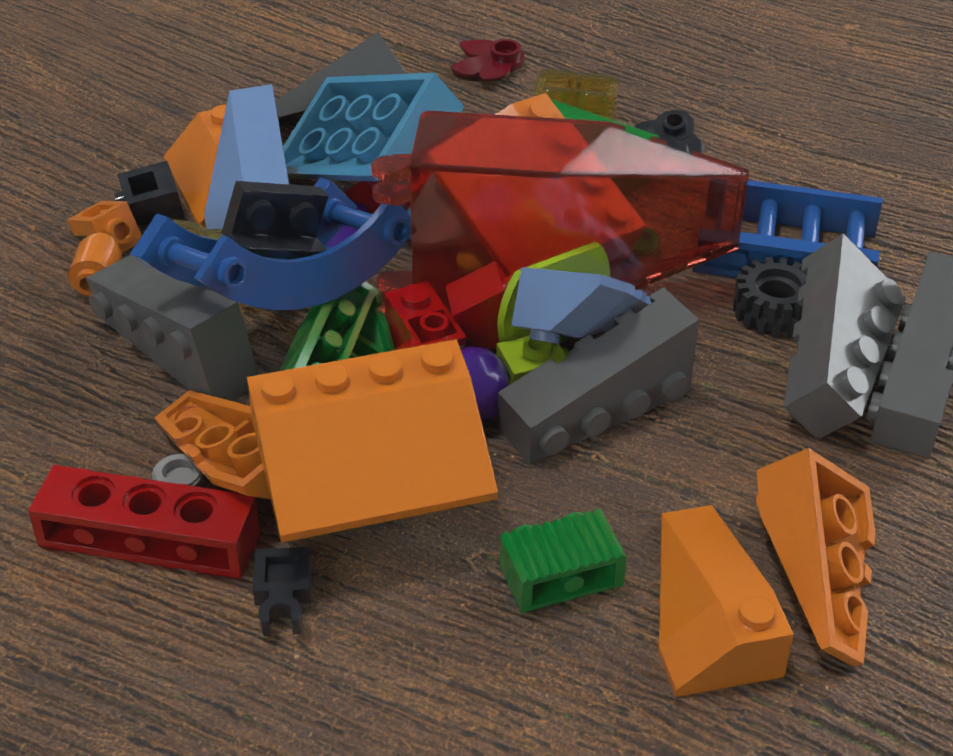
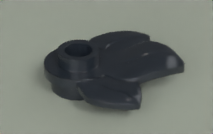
(676, 129)

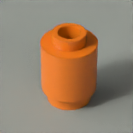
(91, 256)

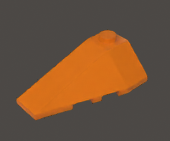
(715, 608)

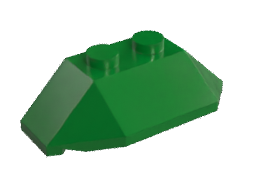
(341, 330)

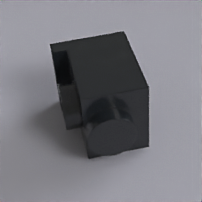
(150, 192)

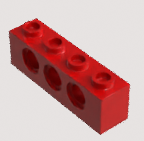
(145, 521)

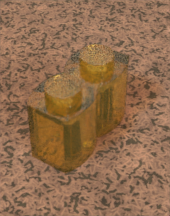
(587, 91)

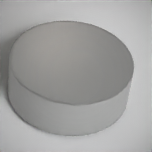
(177, 470)

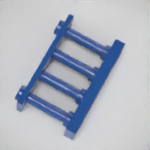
(801, 208)

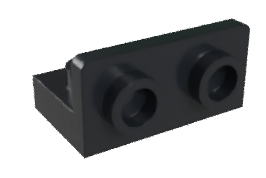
(276, 219)

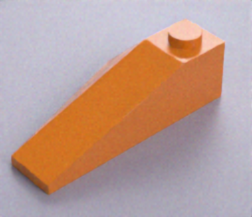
(218, 440)
(821, 532)

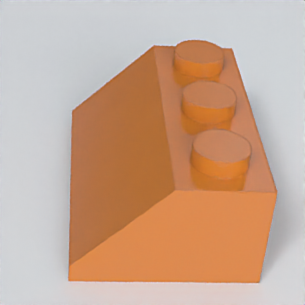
(194, 158)

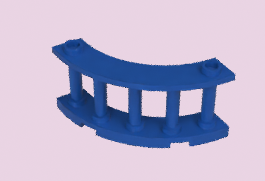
(280, 281)

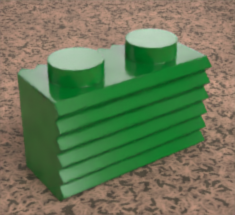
(561, 560)

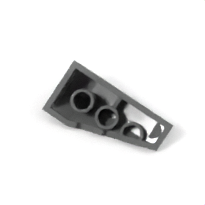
(367, 58)

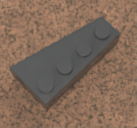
(177, 325)
(922, 366)

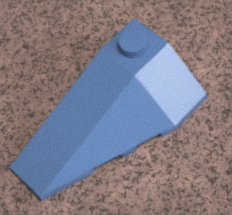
(247, 149)
(571, 303)

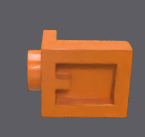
(109, 218)

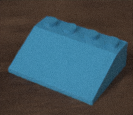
(361, 120)

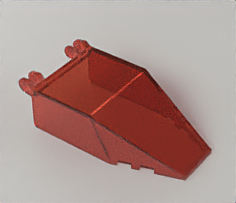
(549, 185)

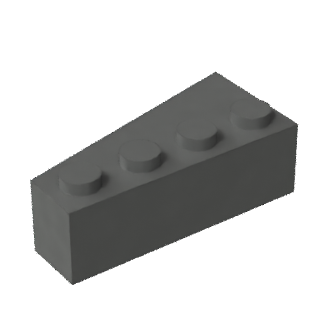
(840, 337)
(602, 380)

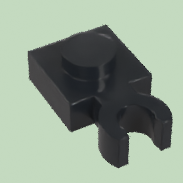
(281, 585)

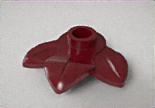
(489, 59)

